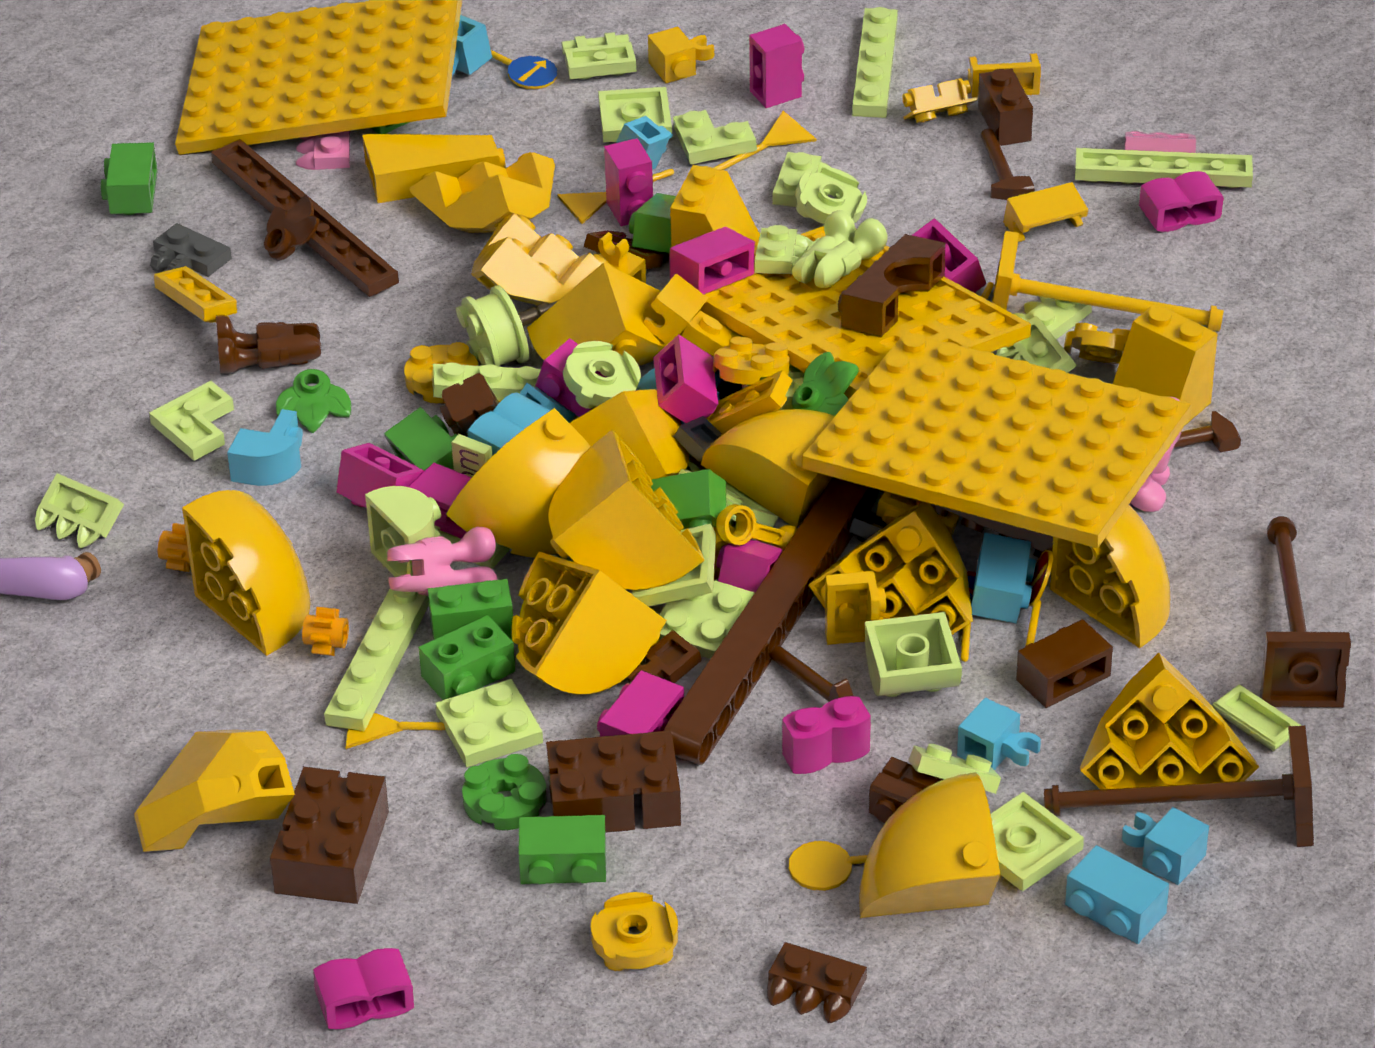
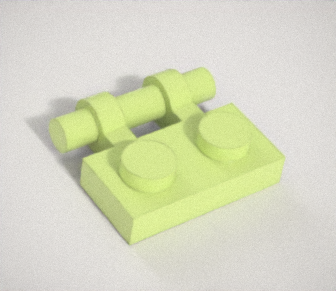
(599, 56)

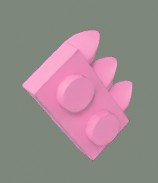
(1160, 142)
(325, 151)

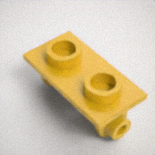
(951, 98)

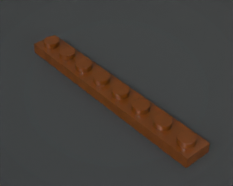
(330, 239)

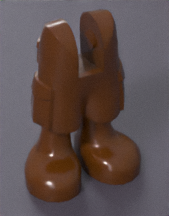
(269, 347)

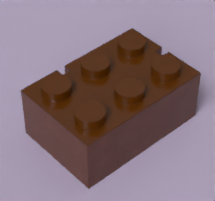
(607, 771)
(329, 835)

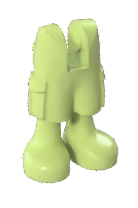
(840, 249)

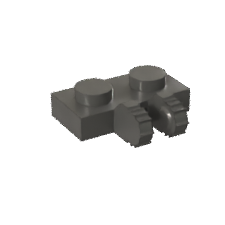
(188, 248)

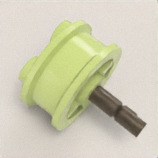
(496, 327)

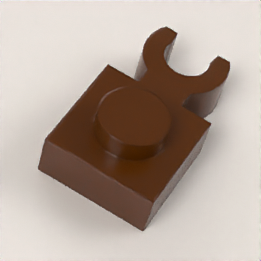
(669, 658)

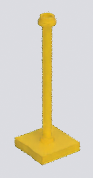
(1010, 283)

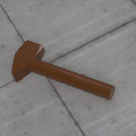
(1009, 185)
(1220, 432)
(810, 677)

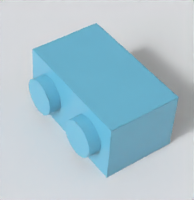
(1001, 578)
(1116, 894)

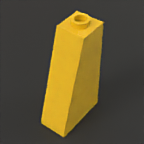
(403, 159)

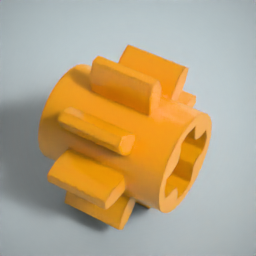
(174, 548)
(325, 631)

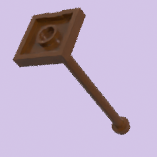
(1299, 664)
(1292, 786)

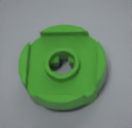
(498, 775)

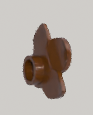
(290, 228)

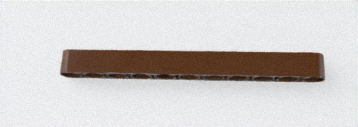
(766, 621)

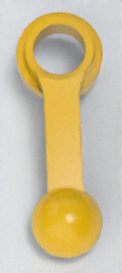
(748, 529)

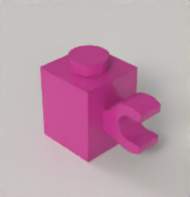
(746, 564)

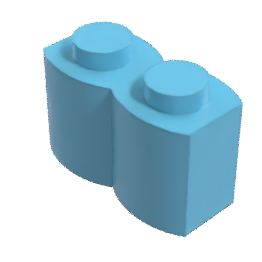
(506, 421)

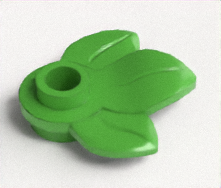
(825, 385)
(316, 401)

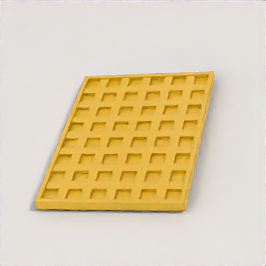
(319, 72)
(809, 323)
(999, 438)

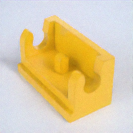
(1026, 72)
(1044, 208)
(678, 305)

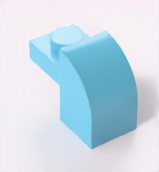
(267, 457)

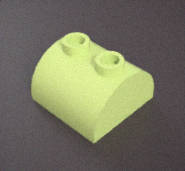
(399, 518)
(911, 654)

